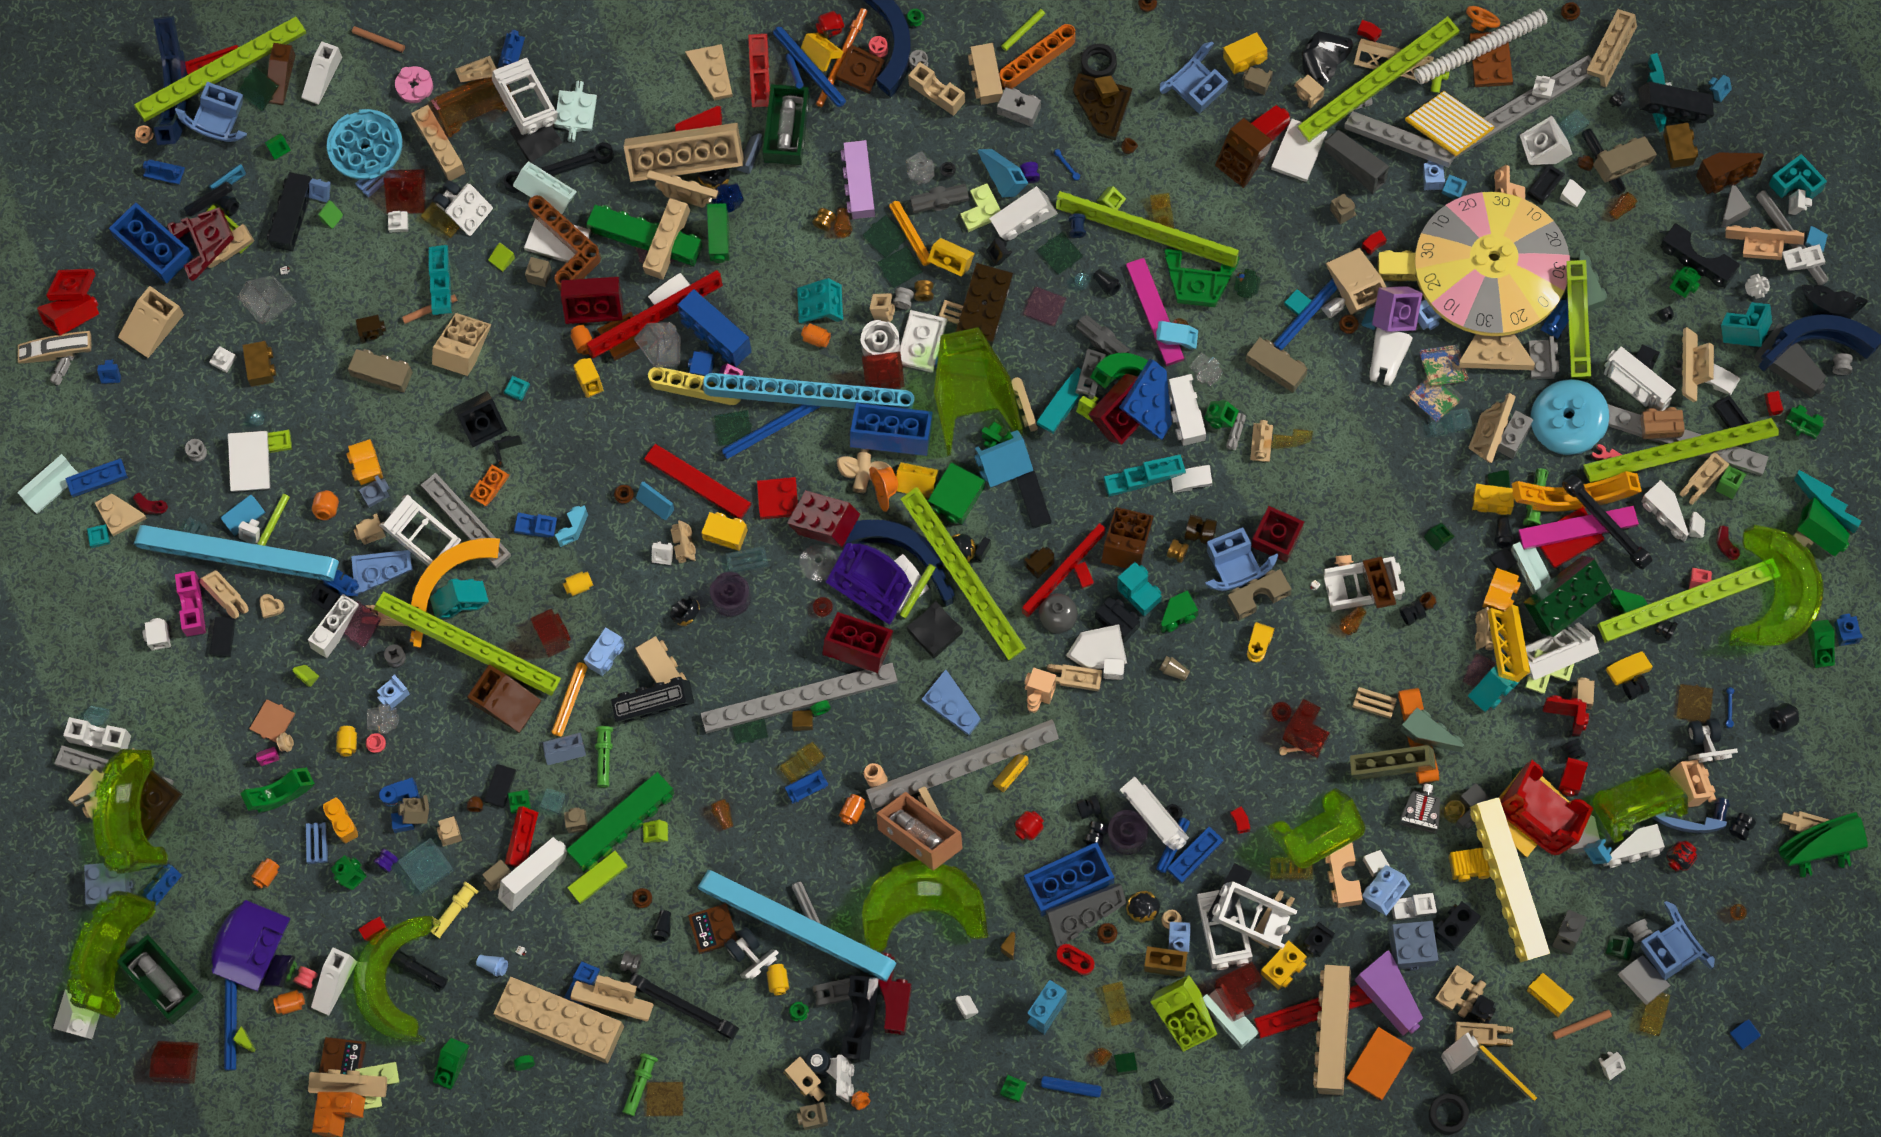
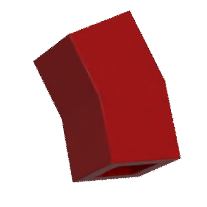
(1369, 31)
(1373, 242)
(1773, 403)
(1083, 575)
(1240, 820)
(372, 928)

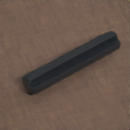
(208, 198)

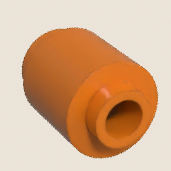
(815, 335)
(580, 336)
(852, 809)
(265, 873)
(289, 1002)

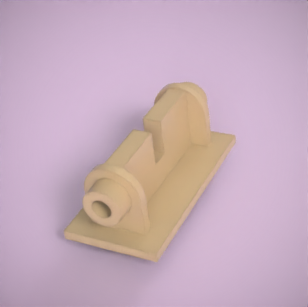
(1261, 441)
(682, 533)
(1483, 636)

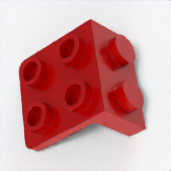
(1571, 707)

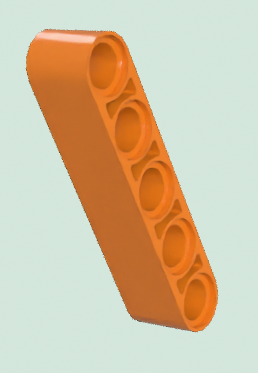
(1041, 48)
(1409, 701)

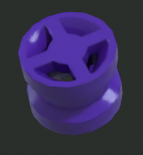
(1030, 171)
(386, 860)

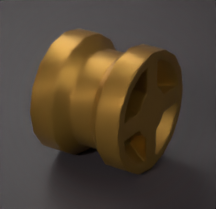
(824, 219)
(923, 290)
(1177, 550)

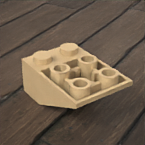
(1356, 280)
(150, 322)
(460, 344)

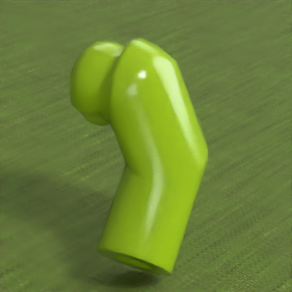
(1436, 82)

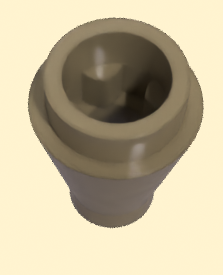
(1173, 668)

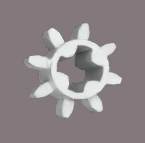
(1757, 286)

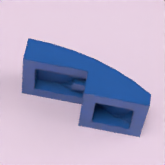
(535, 525)
(585, 974)

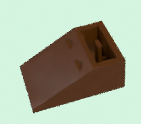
(1243, 152)
(1727, 169)
(1127, 538)
(503, 699)

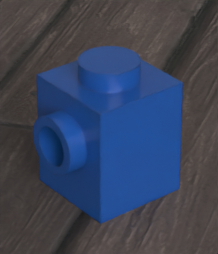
(701, 363)

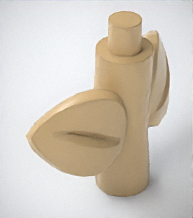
(859, 469)

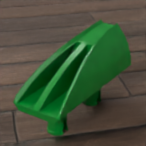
(1825, 840)

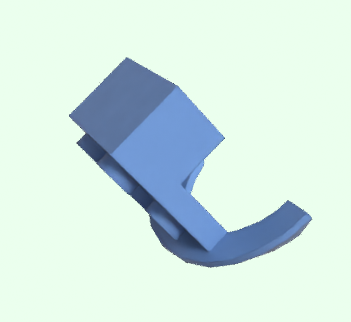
(1196, 82)
(216, 114)
(1235, 561)
(1674, 947)

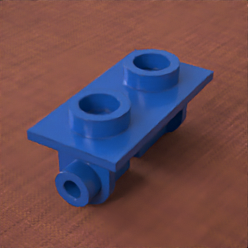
(511, 49)
(163, 171)
(1557, 320)
(345, 586)
(806, 786)
(157, 890)

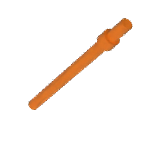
(856, 27)

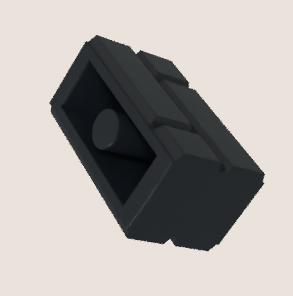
(1114, 613)

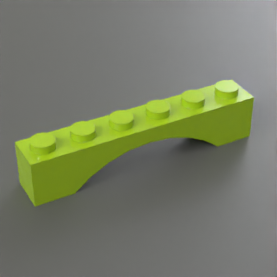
(1578, 319)

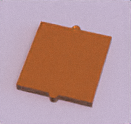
(1694, 703)
(665, 1099)

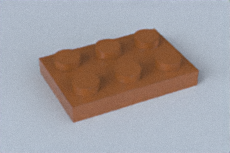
(1493, 67)

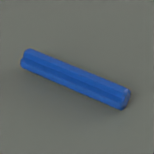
(1168, 853)
(1071, 1086)

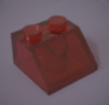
(405, 190)
(883, 370)
(174, 1062)

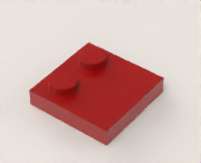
(71, 284)
(777, 497)

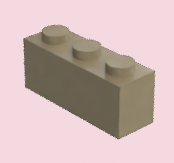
(1624, 159)
(1276, 364)
(380, 370)

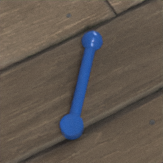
(1076, 176)
(1730, 723)

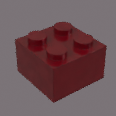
(1277, 533)

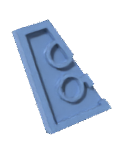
(379, 568)
(951, 704)

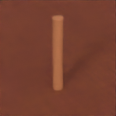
(378, 39)
(422, 312)
(1581, 1024)

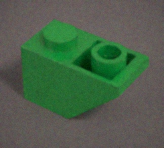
(1626, 601)
(1179, 610)
(1822, 643)
(450, 1063)

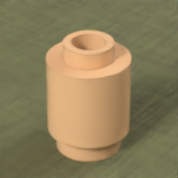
(874, 775)

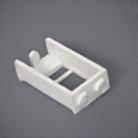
(515, 72)
(1638, 380)
(402, 515)
(1337, 591)
(1562, 650)
(1154, 814)
(1276, 923)
(1222, 961)

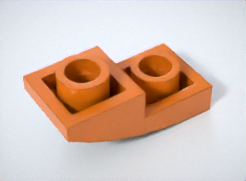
(489, 486)

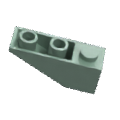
(1596, 295)
(1426, 731)

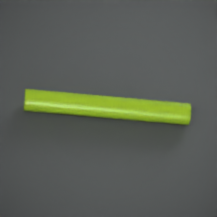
(1022, 30)
(273, 520)
(917, 591)

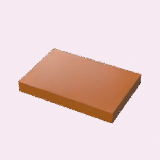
(1380, 1063)

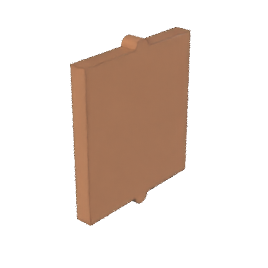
(272, 721)

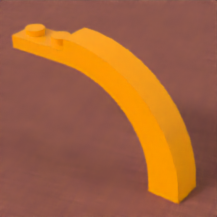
(1557, 499)
(454, 556)

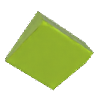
(1111, 198)
(501, 257)
(305, 674)
(655, 831)
(243, 1040)

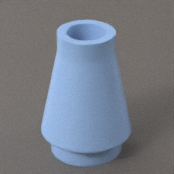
(492, 964)

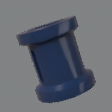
(1077, 225)

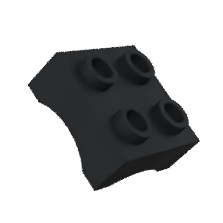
(537, 143)
(934, 630)

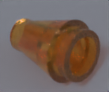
(1623, 205)
(842, 223)
(1352, 621)
(722, 813)

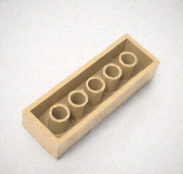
(684, 151)
(559, 1020)
(1334, 1027)

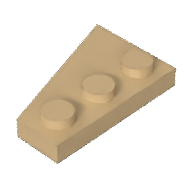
(712, 69)

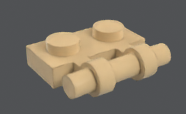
(1454, 988)

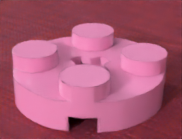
(407, 76)

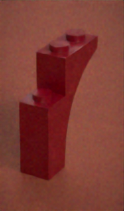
(897, 1002)

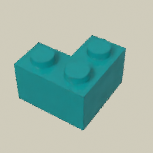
(1798, 175)
(1747, 328)
(1137, 590)
(458, 596)
(1491, 688)

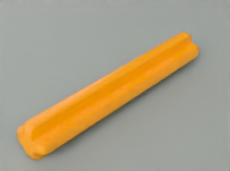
(910, 232)
(569, 699)

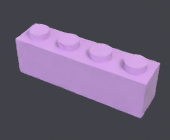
(859, 179)

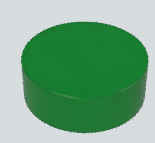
(820, 708)
(524, 1062)

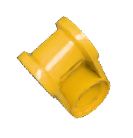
(1260, 639)

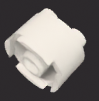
(879, 331)

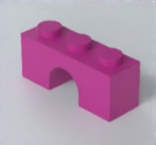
(191, 601)

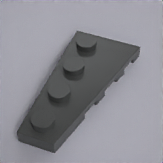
(1075, 916)

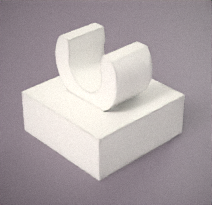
(1543, 87)
(1798, 202)
(398, 221)
(222, 359)
(249, 532)
(662, 553)
(1612, 1065)

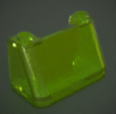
(1638, 801)
(1322, 834)

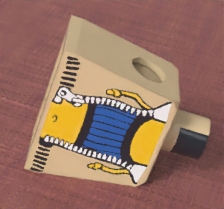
(800, 1070)

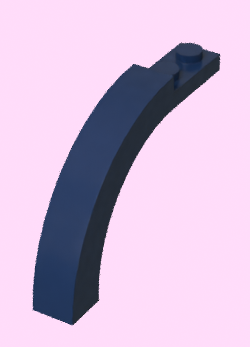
(898, 66)
(169, 125)
(1826, 327)
(896, 534)

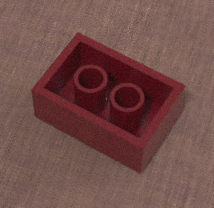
(591, 300)
(1110, 418)
(823, 518)
(857, 642)

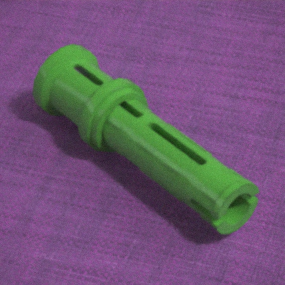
(1533, 516)
(606, 746)
(642, 1074)

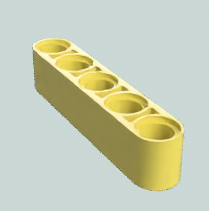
(683, 387)

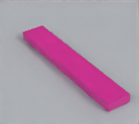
(1152, 307)
(1574, 528)

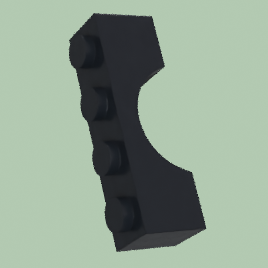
(1718, 269)
(859, 1036)

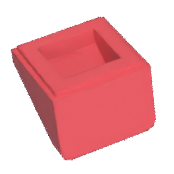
(1699, 577)

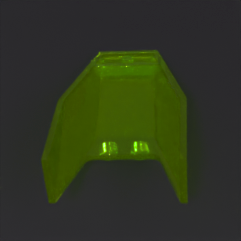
(971, 382)

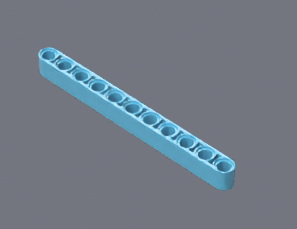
(799, 388)
(236, 553)
(797, 925)

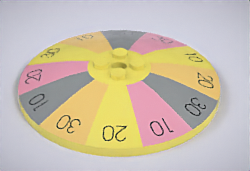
(1485, 293)

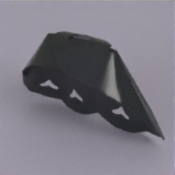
(1323, 53)
(1832, 302)

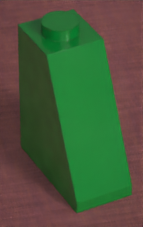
(718, 232)
(1823, 528)

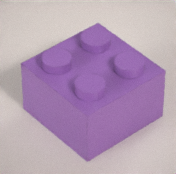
(1397, 309)

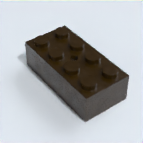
(985, 300)

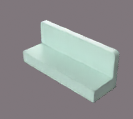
(535, 182)
(47, 484)
(1531, 567)
(1240, 1030)

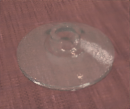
(817, 571)

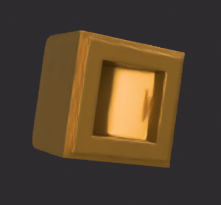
(1106, 86)
(802, 720)
(1009, 945)

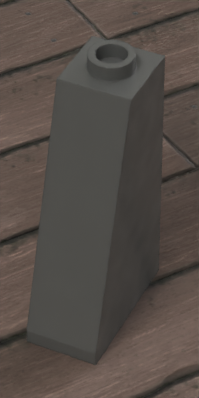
(1357, 161)
(1794, 366)

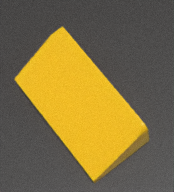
(1011, 772)

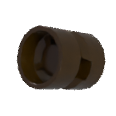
(1207, 532)

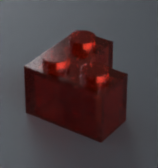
(551, 632)
(1302, 731)
(1234, 988)

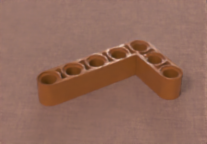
(568, 239)

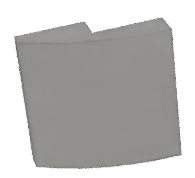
(1644, 980)

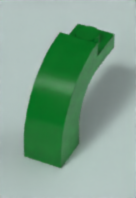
(1116, 367)
(279, 793)

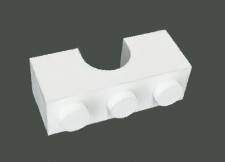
(86, 734)

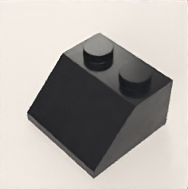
(480, 419)

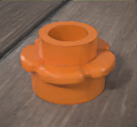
(860, 1100)

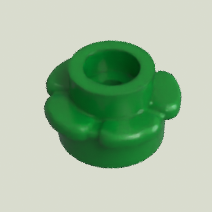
(915, 13)
(798, 1006)

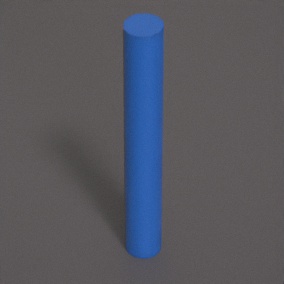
(794, 70)

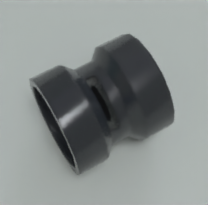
(1412, 612)
(1635, 687)
(1088, 807)
(1742, 826)
(1095, 833)

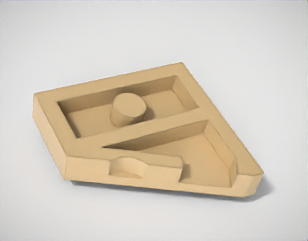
(476, 70)
(118, 514)

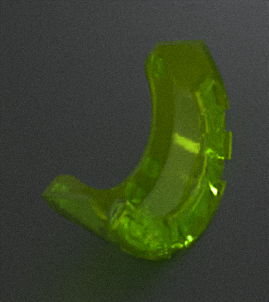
(1796, 589)
(118, 814)
(916, 889)
(99, 948)
(370, 979)

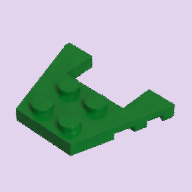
(1196, 285)

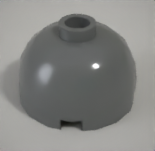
(1058, 613)

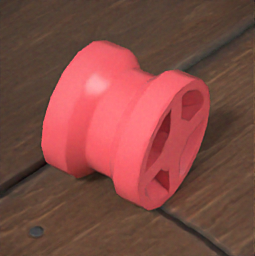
(877, 43)
(305, 977)

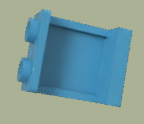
(1004, 460)
(1047, 1007)

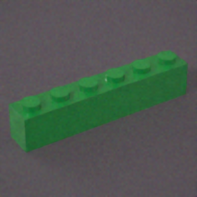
(640, 233)
(620, 822)

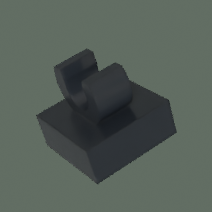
(998, 251)

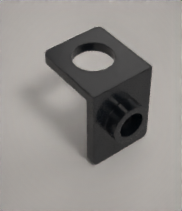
(506, 442)

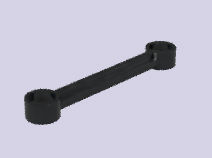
(567, 164)
(1638, 555)
(720, 1025)

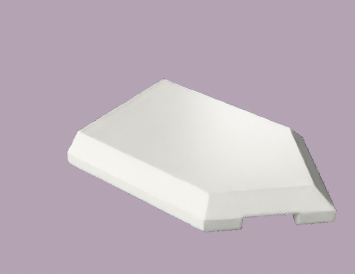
(1097, 645)

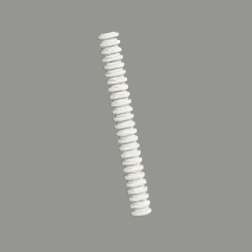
(1480, 46)

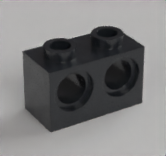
(1461, 928)

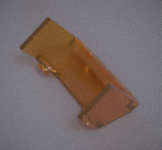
(467, 103)

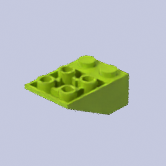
(1184, 1013)

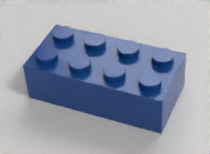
(151, 242)
(714, 328)
(891, 429)
(1069, 878)

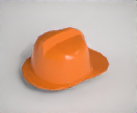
(884, 484)

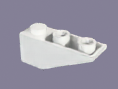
(321, 72)
(1665, 506)
(333, 626)
(1641, 843)
(332, 980)
(1460, 1053)

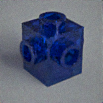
(730, 195)

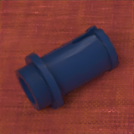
(1721, 808)

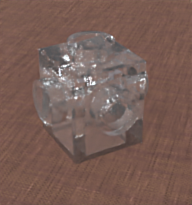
(920, 168)
(1206, 369)
(382, 718)

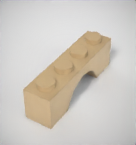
(438, 143)
(659, 254)

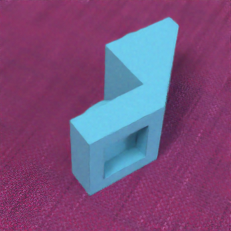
(1175, 333)
(577, 518)

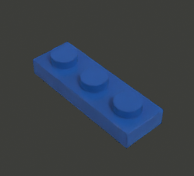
(96, 477)
(1195, 855)

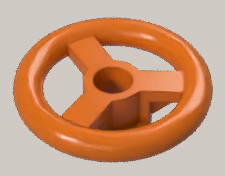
(1482, 18)

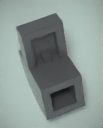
(1469, 798)

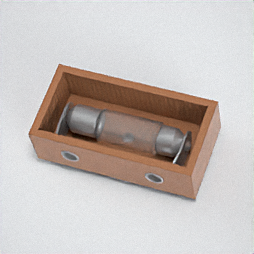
(919, 831)

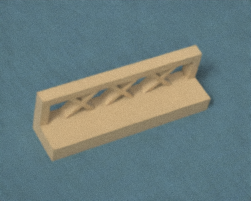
(1612, 46)
(1385, 51)

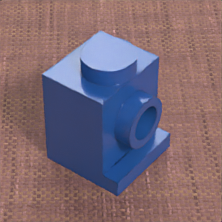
(1844, 635)

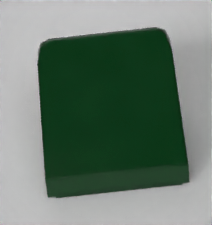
(1499, 479)
(1438, 536)
(1620, 947)
(1125, 1063)

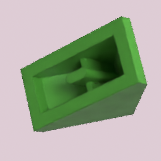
(1730, 482)

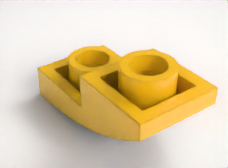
(1628, 668)

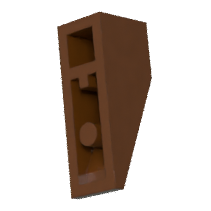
(280, 70)
(1378, 582)

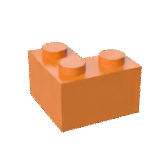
(332, 1110)

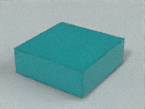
(1297, 302)
(516, 388)
(98, 536)

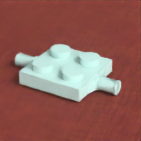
(575, 111)

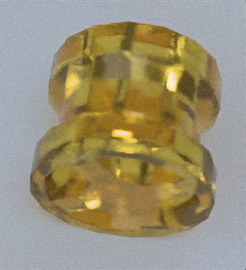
(1454, 807)

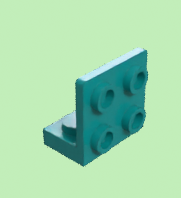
(820, 301)

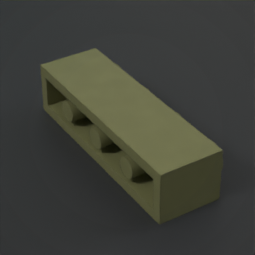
(1392, 762)

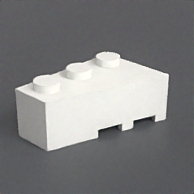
(1023, 214)
(1186, 410)

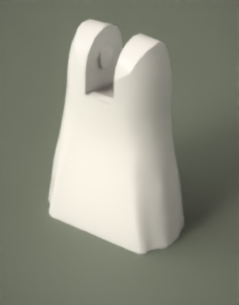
(1388, 353)

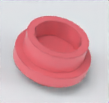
(375, 743)

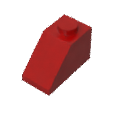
(1572, 777)

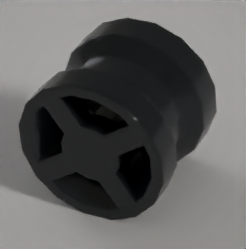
(1666, 629)
(1573, 749)

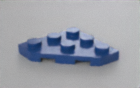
(1149, 400)

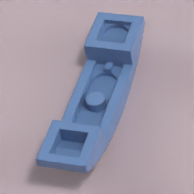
(1709, 825)

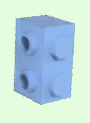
(604, 651)
(1385, 890)

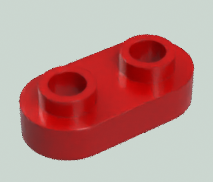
(1075, 960)

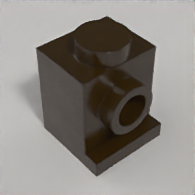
(370, 328)
(1039, 561)

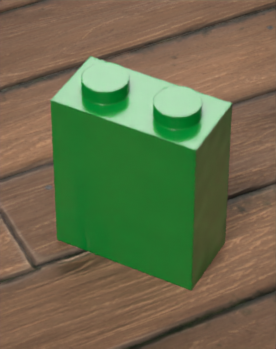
(956, 494)

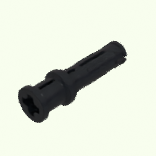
(410, 964)

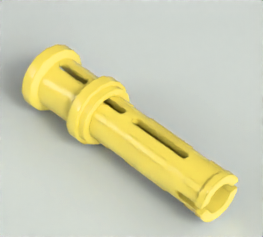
(459, 901)

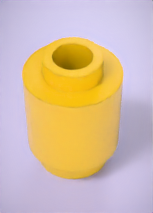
(578, 583)
(346, 741)
(777, 979)

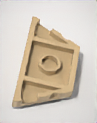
(681, 190)
(1496, 353)
(1490, 429)

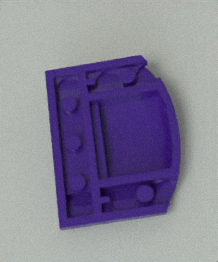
(870, 580)
(247, 944)

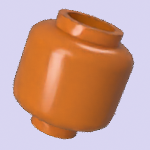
(325, 505)

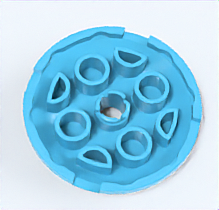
(362, 129)
(1573, 434)

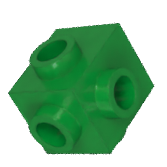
(1685, 281)
(1221, 414)
(348, 872)

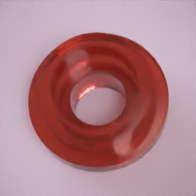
(822, 612)
(1284, 706)

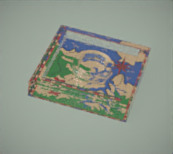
(1443, 365)
(1435, 399)

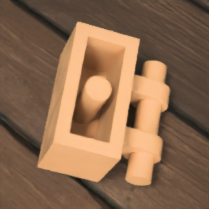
(1040, 688)
(1695, 782)

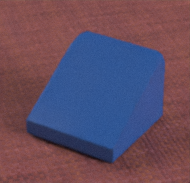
(397, 824)
(1745, 1034)

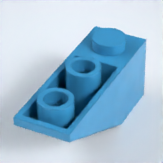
(1006, 175)

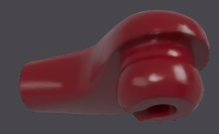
(148, 506)
(1725, 545)

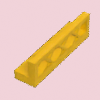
(1513, 643)

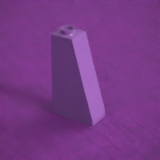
(1390, 993)

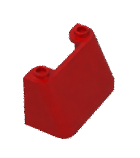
(1544, 813)

